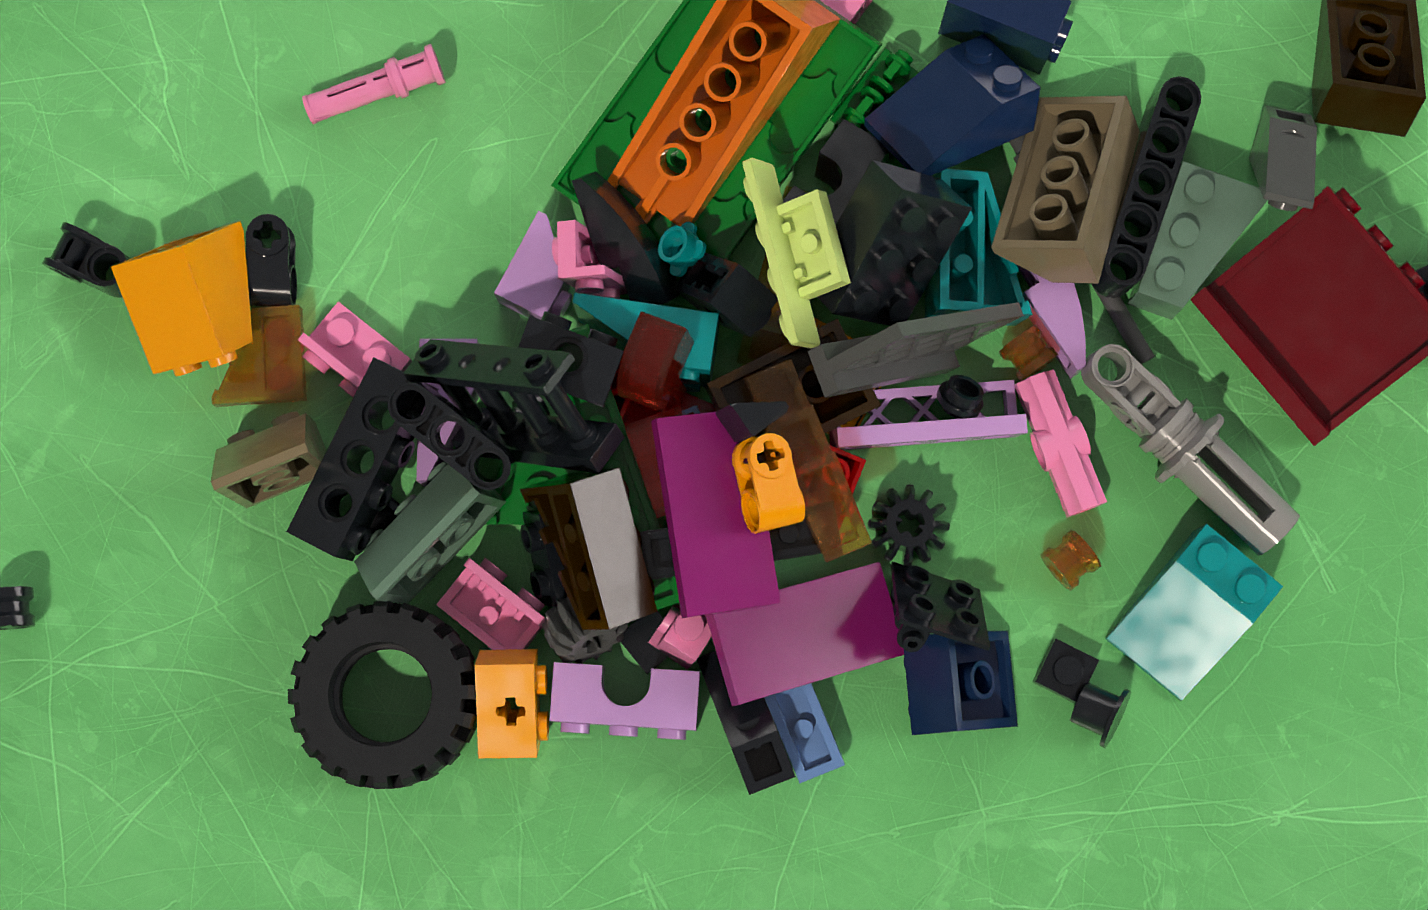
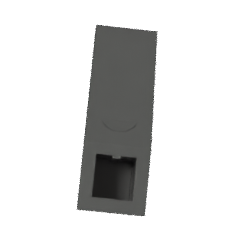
(1285, 158)

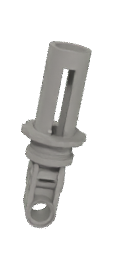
(1175, 438)

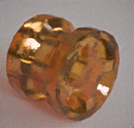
(1028, 353)
(1071, 560)

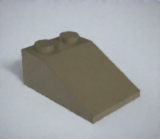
(268, 462)

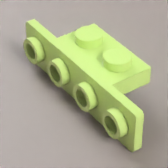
(799, 248)

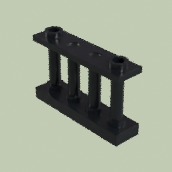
(531, 434)

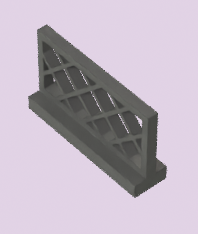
(905, 350)

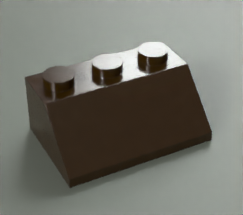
(831, 410)

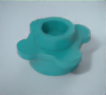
(681, 248)

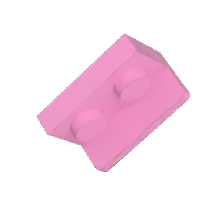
(348, 348)

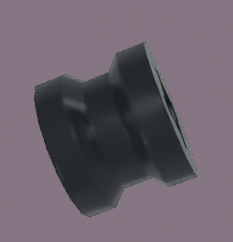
(15, 607)

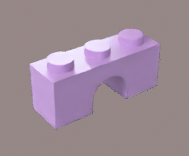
(581, 700)

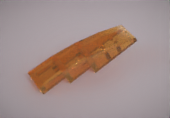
(826, 494)

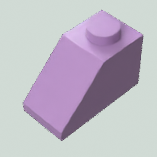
(532, 276)

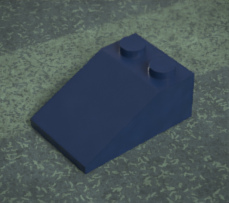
(956, 108)

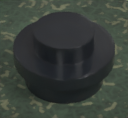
(961, 397)

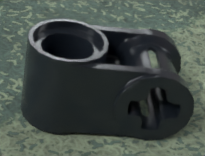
(85, 259)
(271, 270)

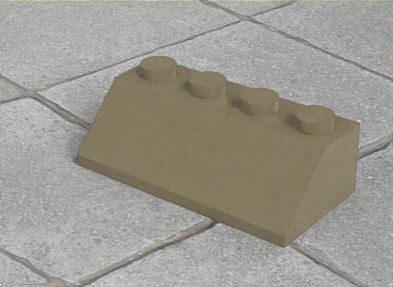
(1068, 187)

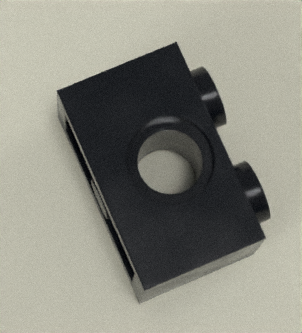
(600, 357)

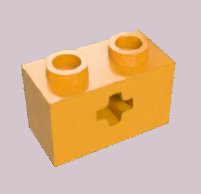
(504, 730)

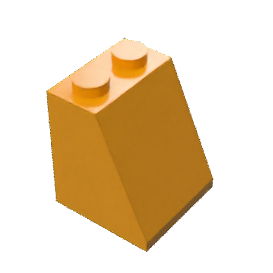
(190, 299)

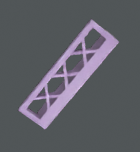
(933, 430)

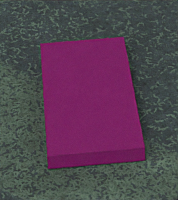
(713, 551)
(809, 636)

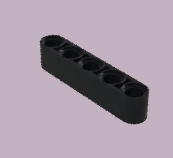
(1160, 172)

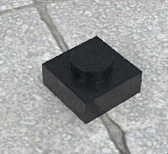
(1065, 670)

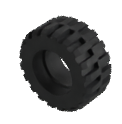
(321, 682)

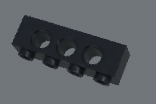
(340, 471)

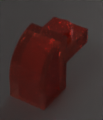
(654, 363)

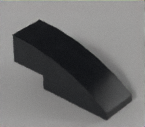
(624, 240)

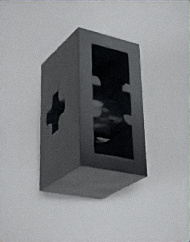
(730, 291)

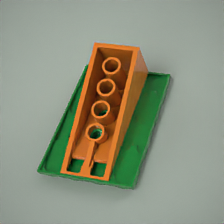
(712, 93)

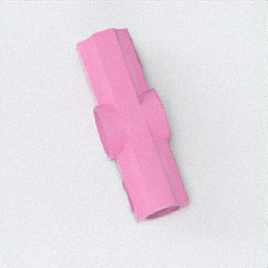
(1060, 443)

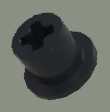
(1100, 711)

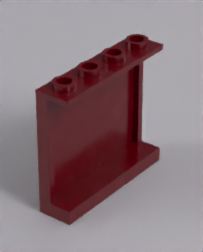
(1321, 314)

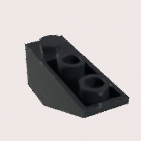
(748, 731)

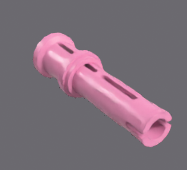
(395, 78)

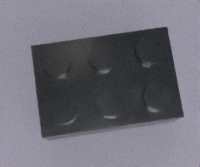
(893, 242)

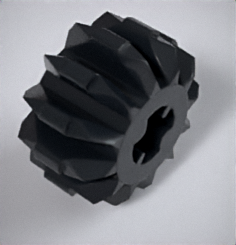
(904, 541)

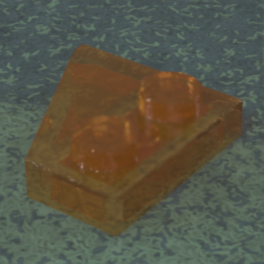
(271, 365)

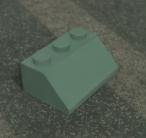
(425, 535)

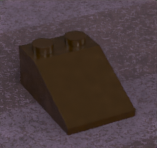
(1368, 66)

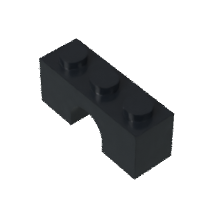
(844, 163)

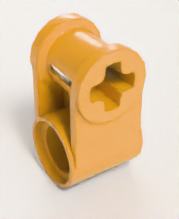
(767, 488)

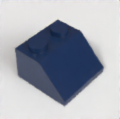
(960, 686)

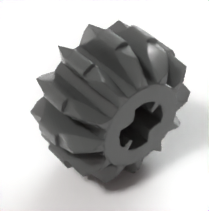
(571, 641)

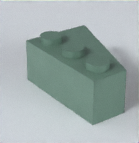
(1196, 232)

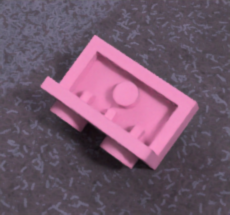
(579, 264)
(491, 609)

